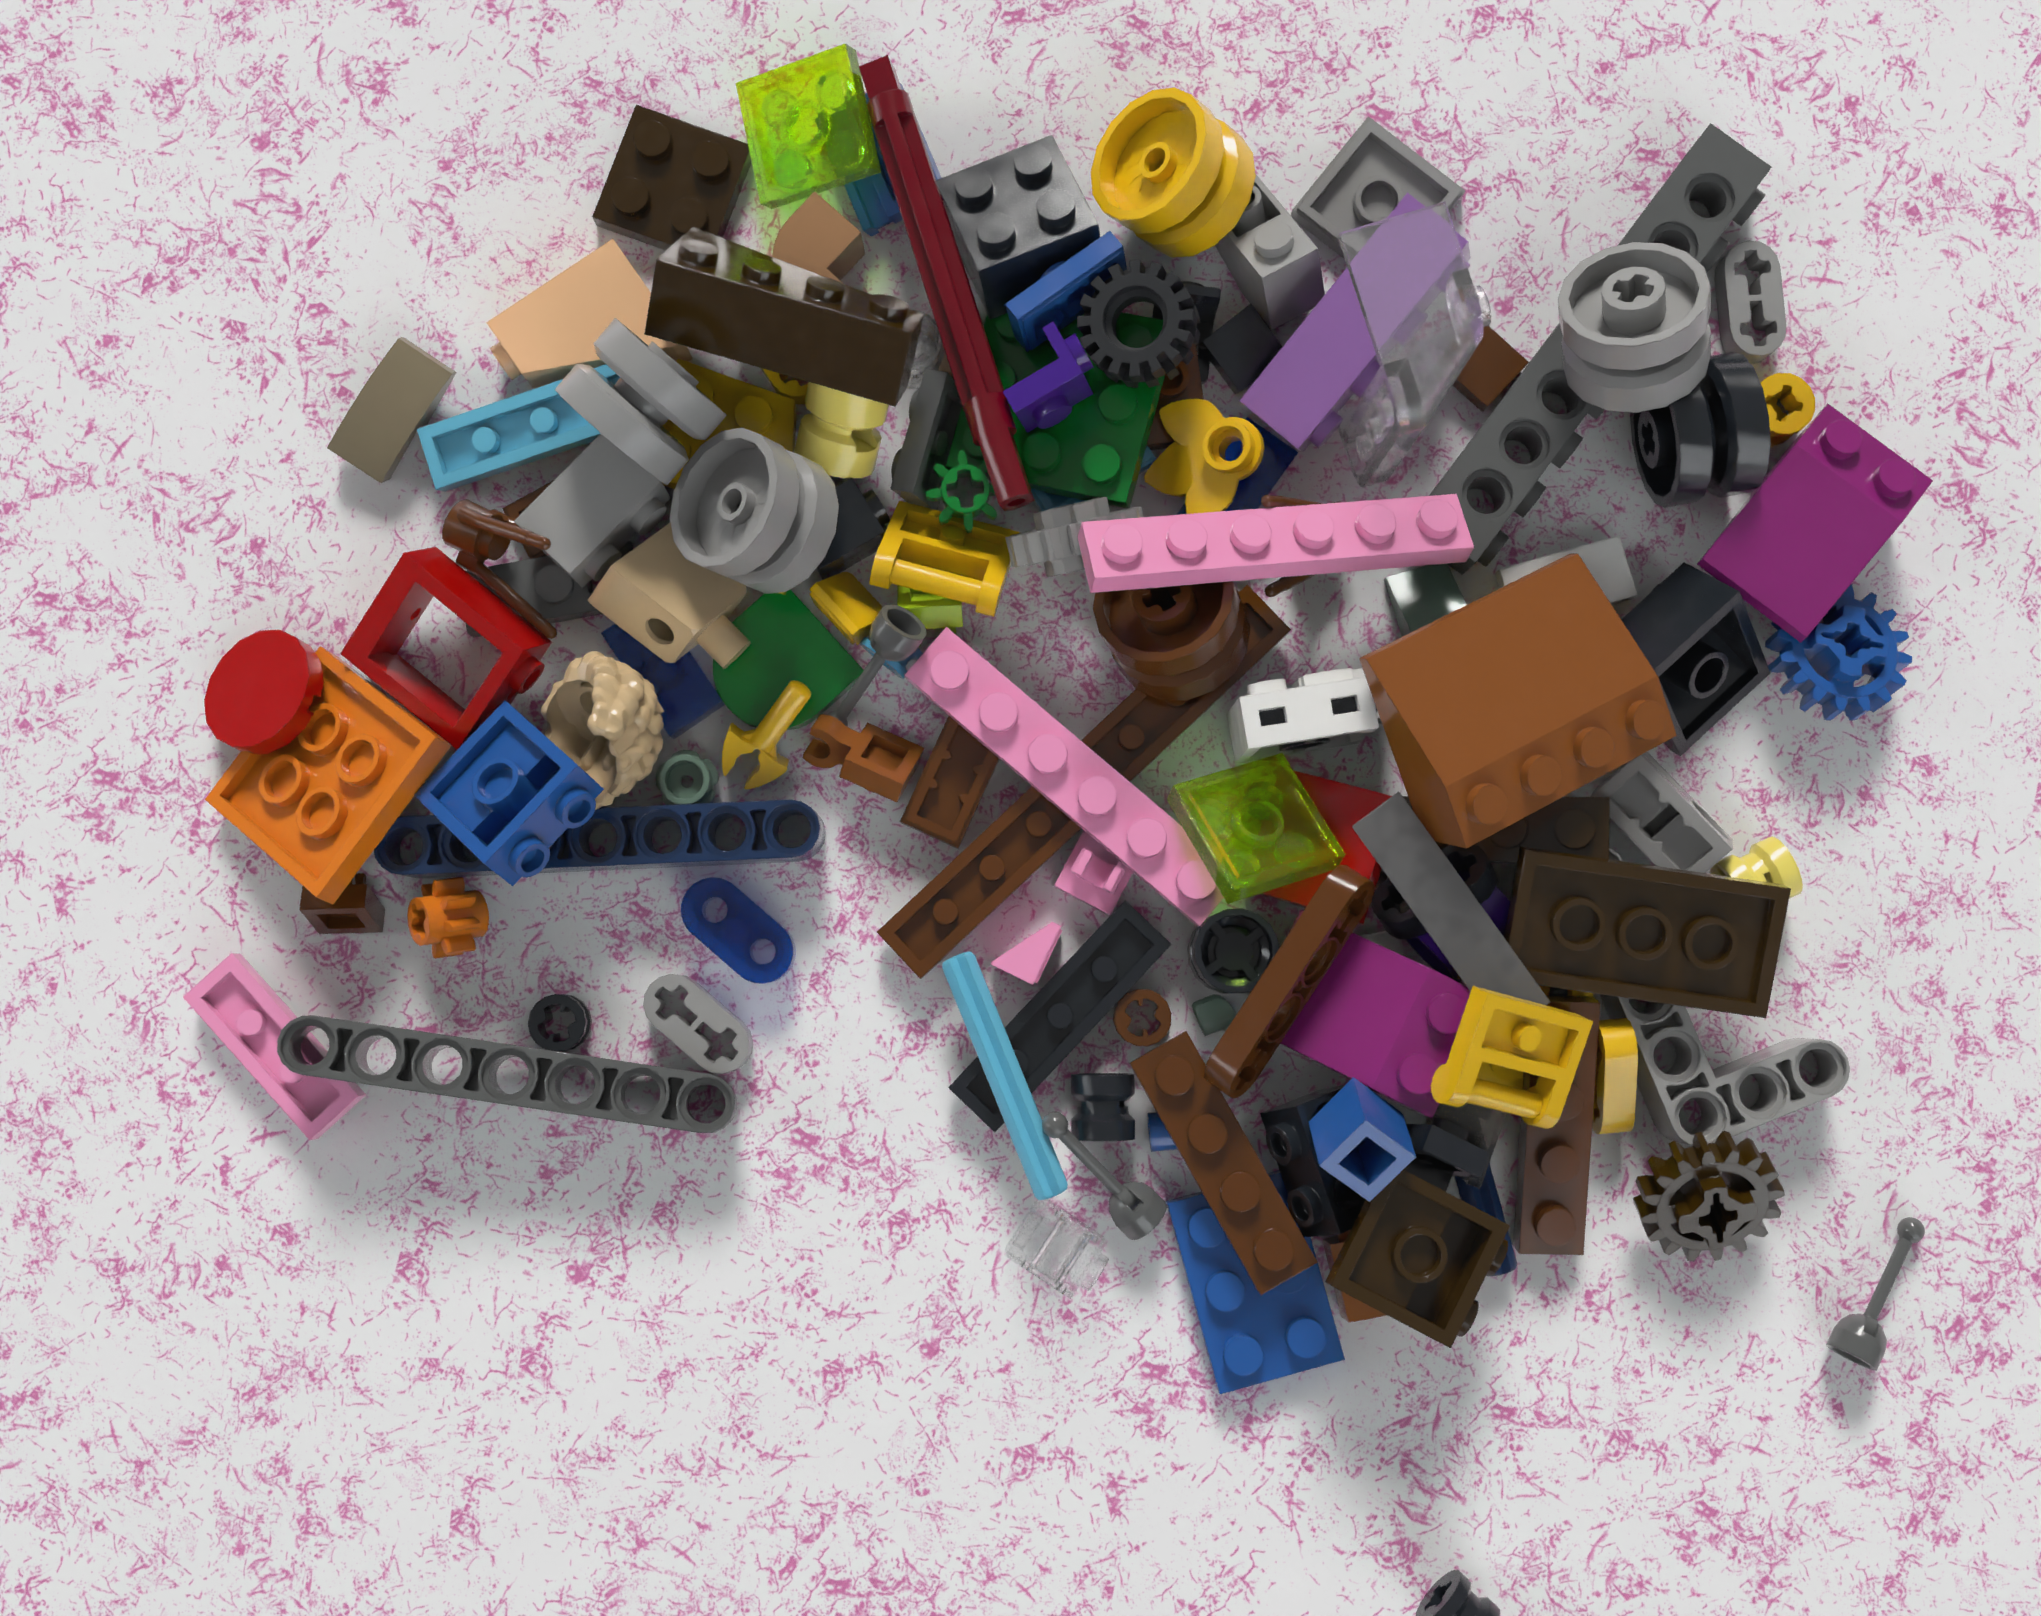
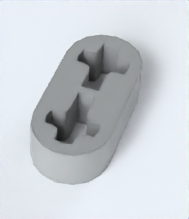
(1764, 301)
(687, 1035)

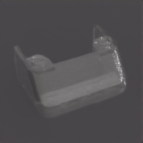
(1422, 327)

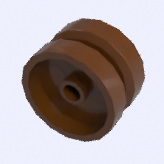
(1175, 637)

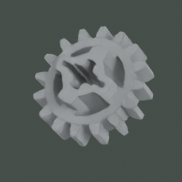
(1057, 533)

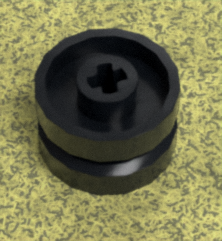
(1706, 439)

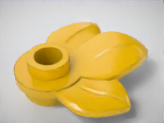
(1197, 460)

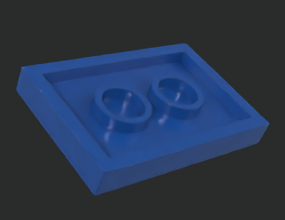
(1248, 1333)

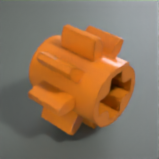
(448, 917)

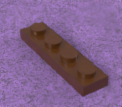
(1557, 1159)
(1223, 1163)

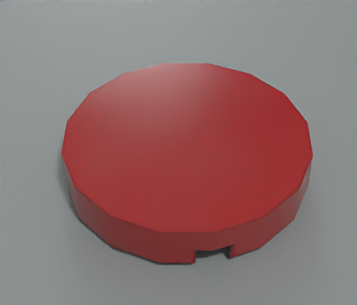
(263, 692)

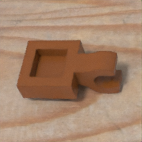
(868, 759)

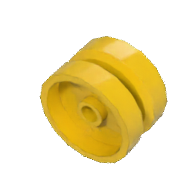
(1173, 173)

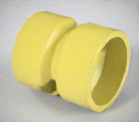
(840, 431)

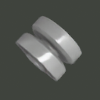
(1635, 326)
(641, 401)
(754, 511)

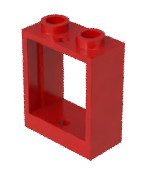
(396, 611)

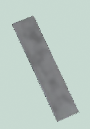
(1444, 902)

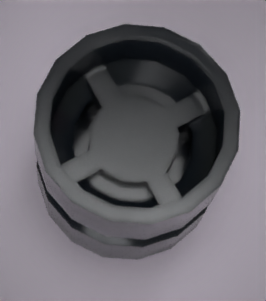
(1232, 950)

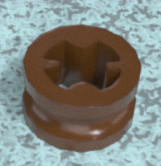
(1161, 1014)

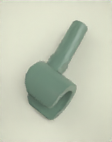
(1213, 1014)

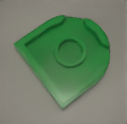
(784, 647)

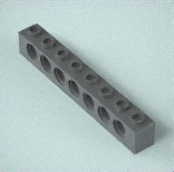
(1712, 172)

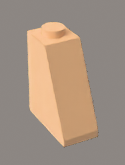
(566, 315)

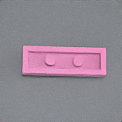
(249, 1021)

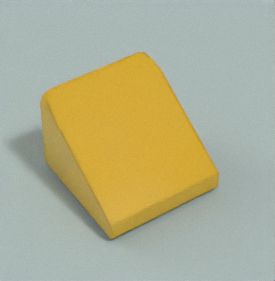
(846, 605)

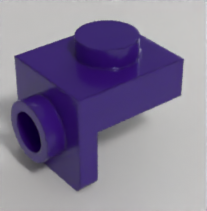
(1051, 392)

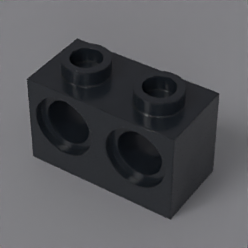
(1307, 1184)

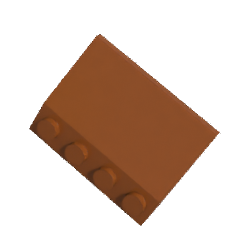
(1515, 702)

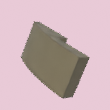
(391, 409)

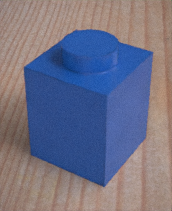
(1361, 1139)

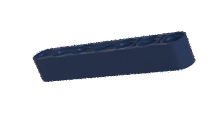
(634, 848)

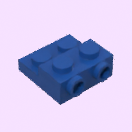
(510, 794)

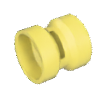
(1766, 862)

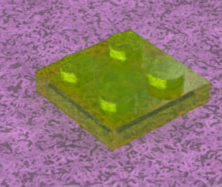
(808, 126)
(1255, 827)

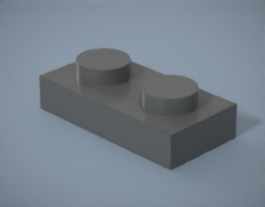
(928, 439)

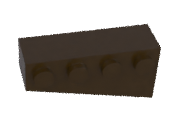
(782, 318)

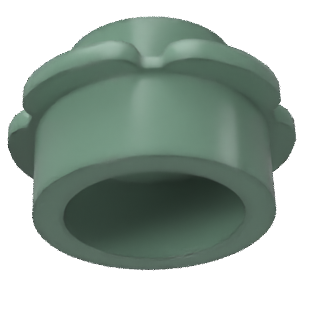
(684, 764)

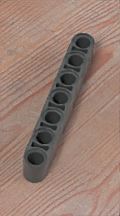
(480, 1062)

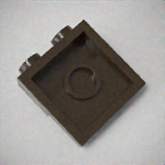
(1420, 1257)

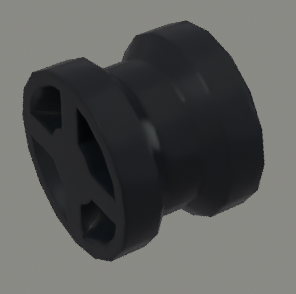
(1454, 1597)

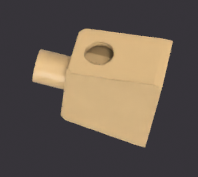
(671, 602)

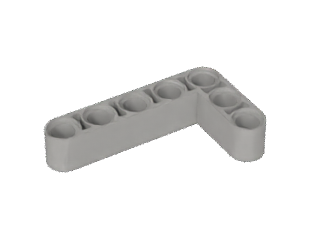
(1718, 1088)

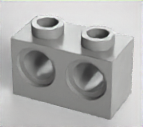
(1663, 817)

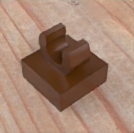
(353, 912)

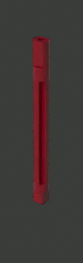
(945, 282)

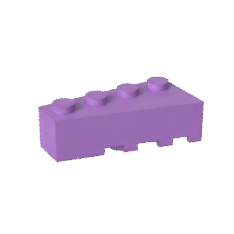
(1322, 363)

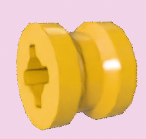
(1797, 400)

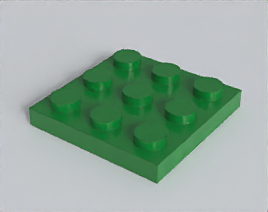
(1101, 440)

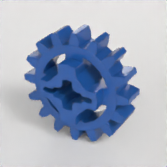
(1838, 652)

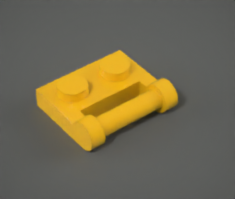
(922, 542)
(1516, 1037)

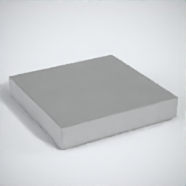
(1368, 183)

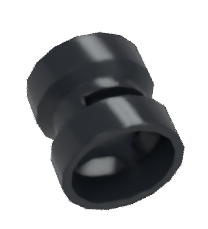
(1102, 1106)

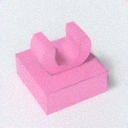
(1093, 875)

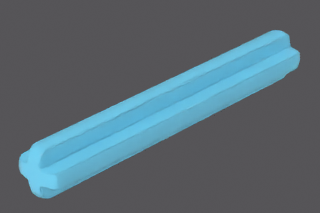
(1004, 1075)

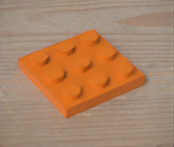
(335, 785)

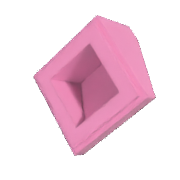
(1031, 955)

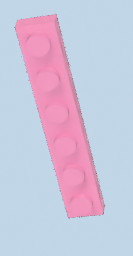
(1273, 542)
(1066, 773)

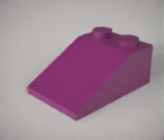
(1815, 522)
(1381, 1022)

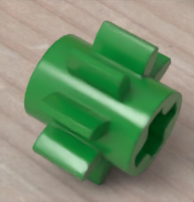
(952, 503)

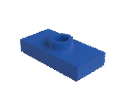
(1061, 289)

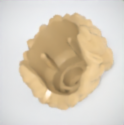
(606, 722)

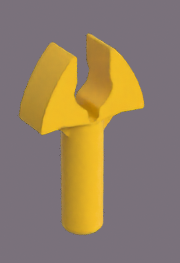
(766, 737)

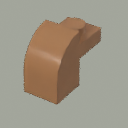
(819, 240)

